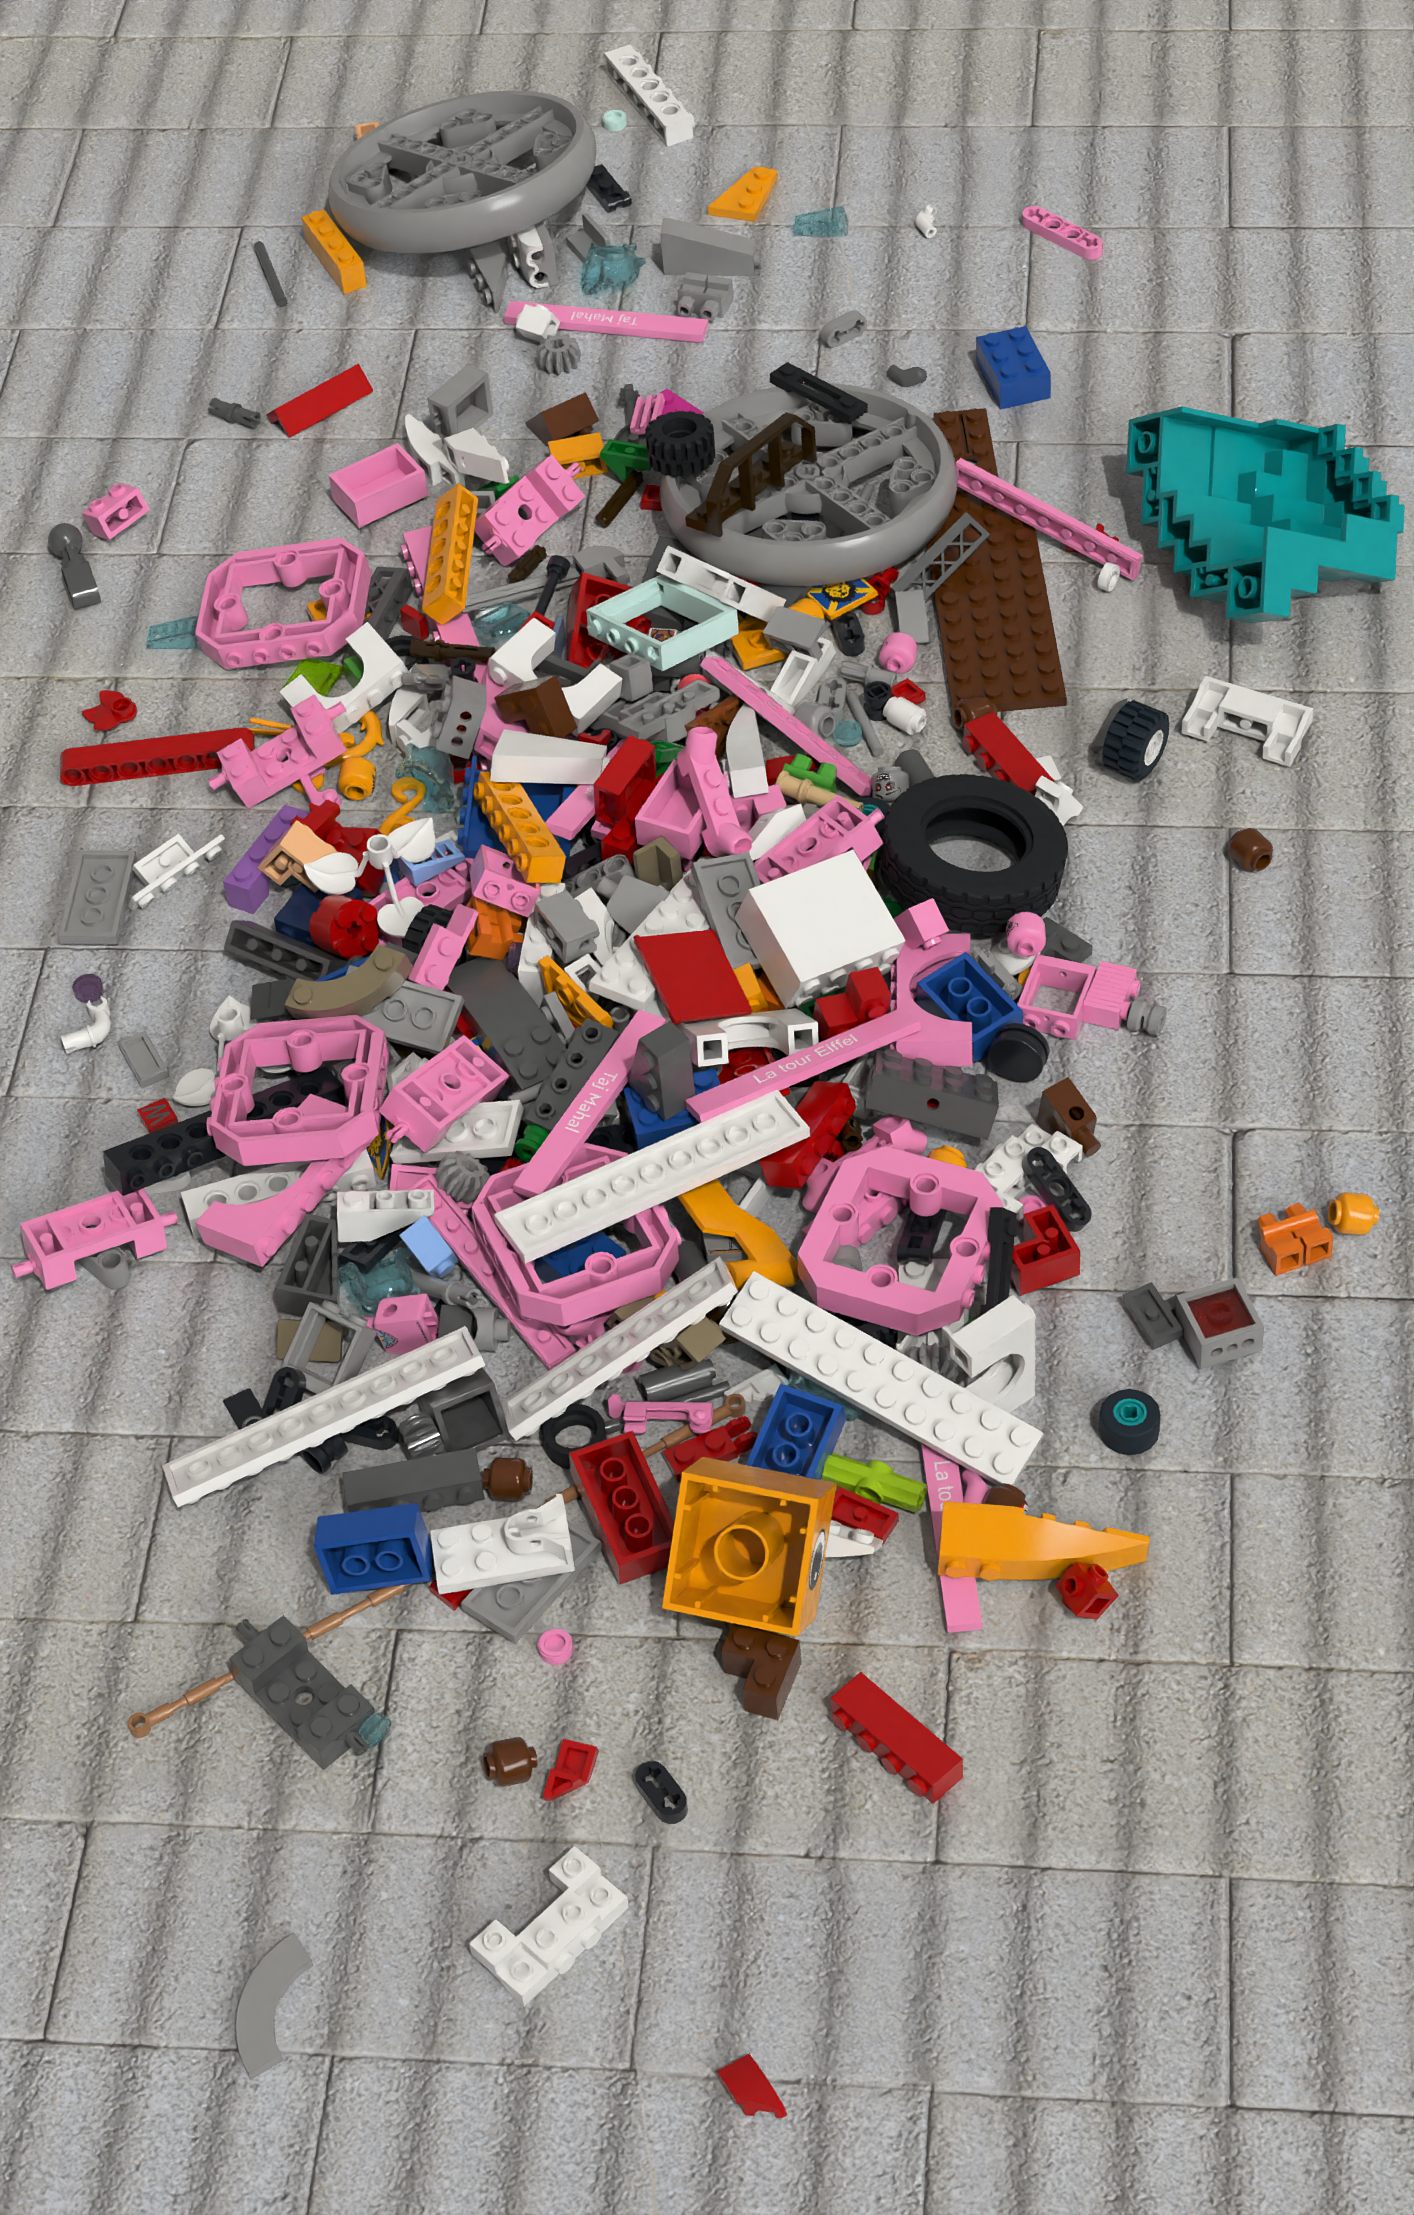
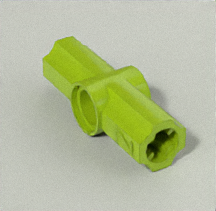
(875, 1482)

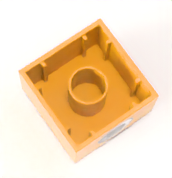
(749, 1546)

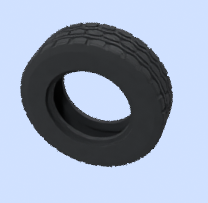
(982, 809)

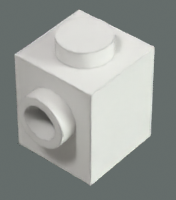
(536, 322)

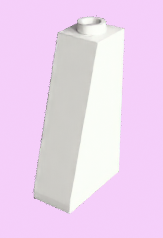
(546, 759)

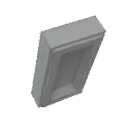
(143, 1059)

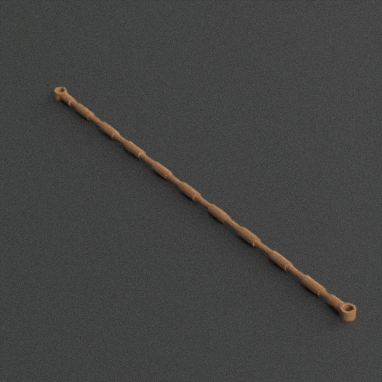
(383, 1594)

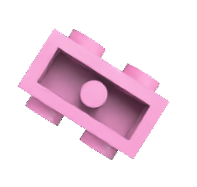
(115, 511)

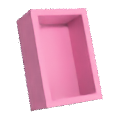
(378, 485)
(673, 813)

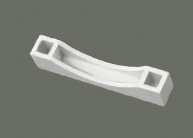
(597, 911)

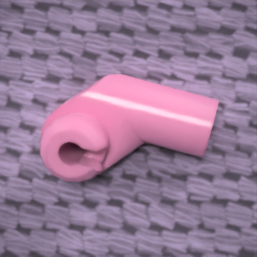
(976, 1487)

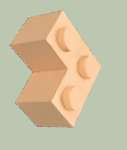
(291, 852)

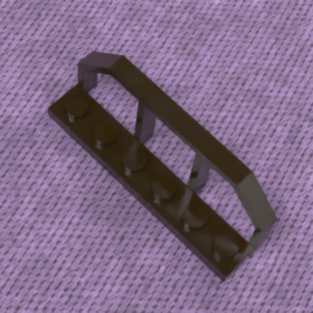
(728, 498)

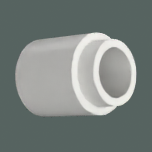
(905, 715)

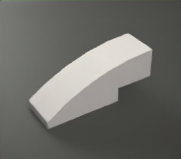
(802, 673)
(408, 704)

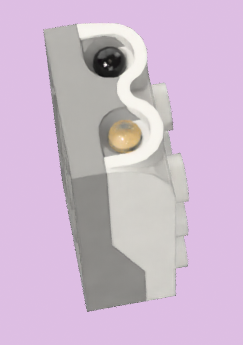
(534, 255)

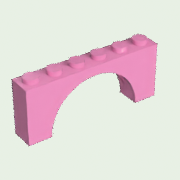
(940, 1039)
(261, 1227)

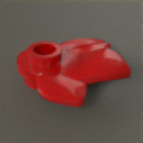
(111, 712)

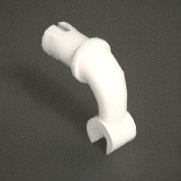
(92, 1034)

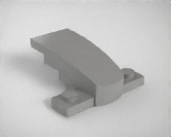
(658, 715)

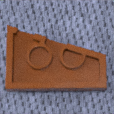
(719, 719)

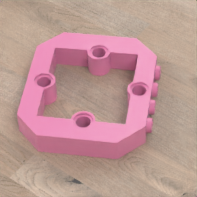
(292, 564)
(290, 1133)
(605, 1281)
(877, 1293)

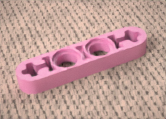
(1085, 245)

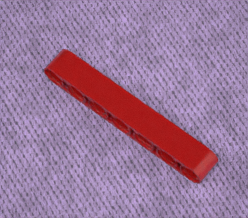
(148, 757)

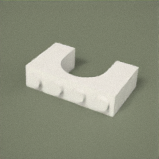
(719, 584)
(528, 648)
(380, 678)
(535, 948)
(780, 1029)
(1007, 1341)

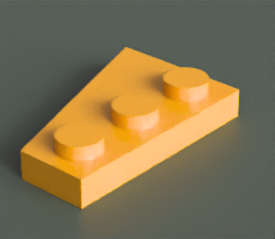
(572, 997)

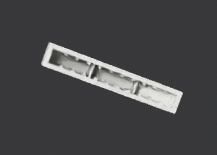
(745, 756)

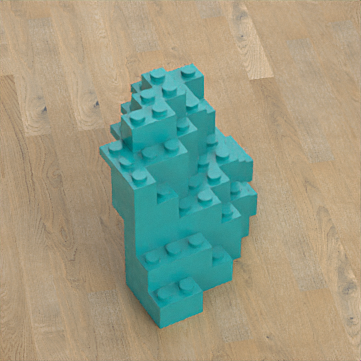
(1261, 507)

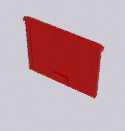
(692, 976)

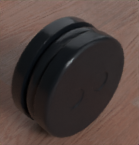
(1018, 1052)

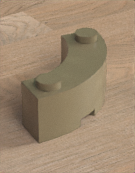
(353, 993)
(689, 1345)

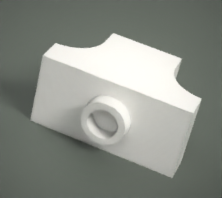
(1058, 799)

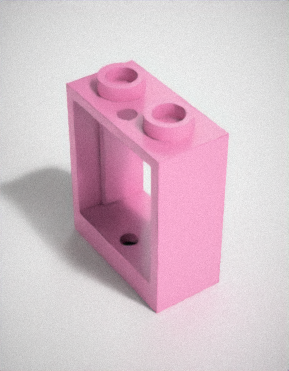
(500, 884)
(1048, 972)

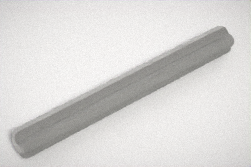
(515, 591)

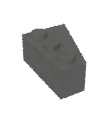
(663, 1070)
(311, 1267)

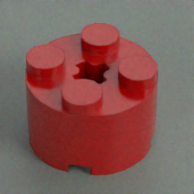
(345, 926)

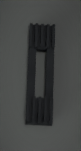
(844, 408)
(1001, 1232)

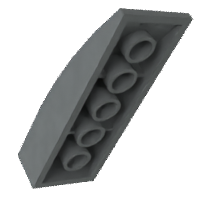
(506, 1021)

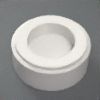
(1108, 577)

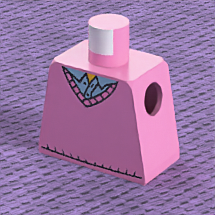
(405, 1323)

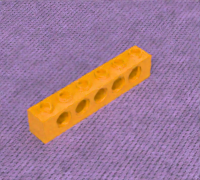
(450, 554)
(520, 829)

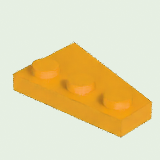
(746, 196)

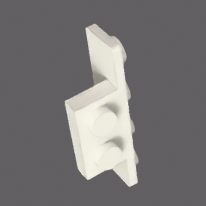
(167, 864)

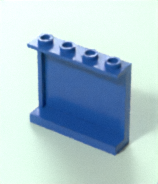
(477, 827)

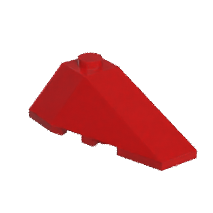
(586, 593)

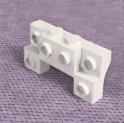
(1250, 714)
(1005, 1169)
(558, 1934)

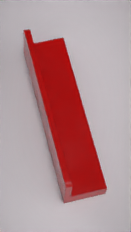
(322, 401)

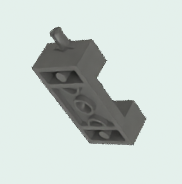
(277, 1669)

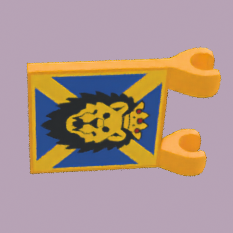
(841, 597)

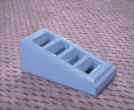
(426, 869)

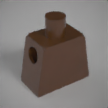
(1066, 1111)

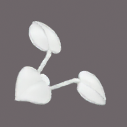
(337, 871)
(227, 1024)

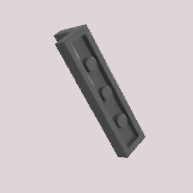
(937, 551)
(394, 596)

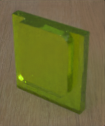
(319, 674)

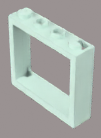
(716, 620)

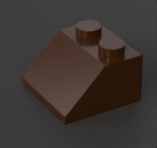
(564, 420)

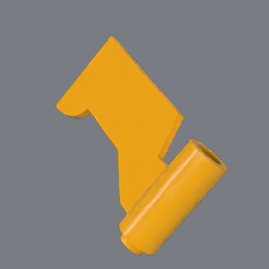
(719, 1215)

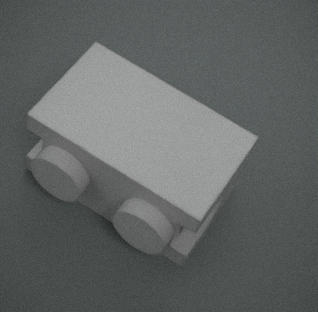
(566, 926)

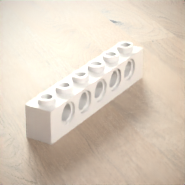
(649, 95)
(269, 1182)

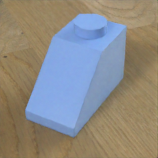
(429, 1248)

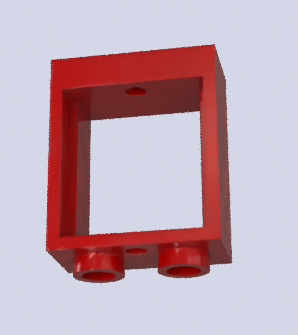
(624, 780)

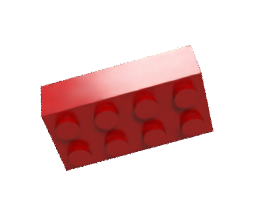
(624, 1505)

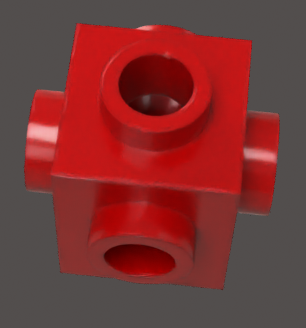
(1086, 1590)

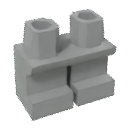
(705, 296)

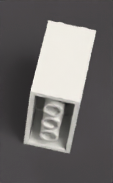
(819, 928)

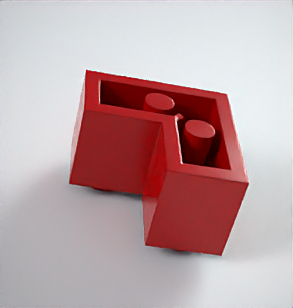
(354, 842)
(863, 1001)
(1047, 1253)

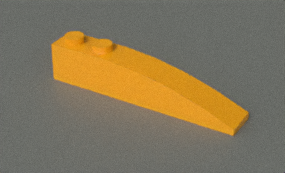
(1008, 1545)

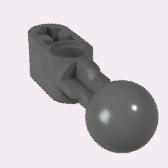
(66, 541)

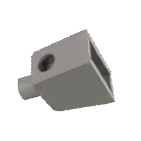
(630, 900)

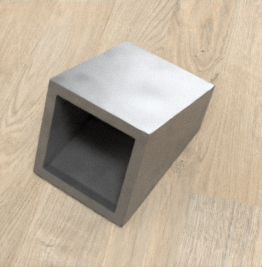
(467, 1413)

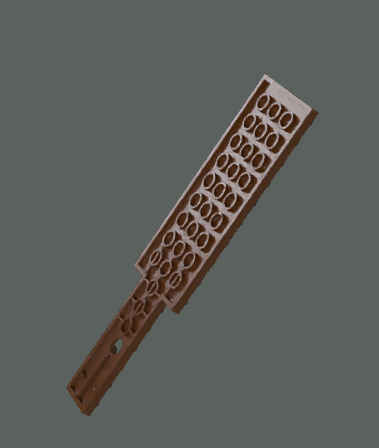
(996, 604)

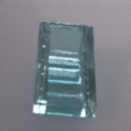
(826, 222)
(502, 620)
(180, 635)

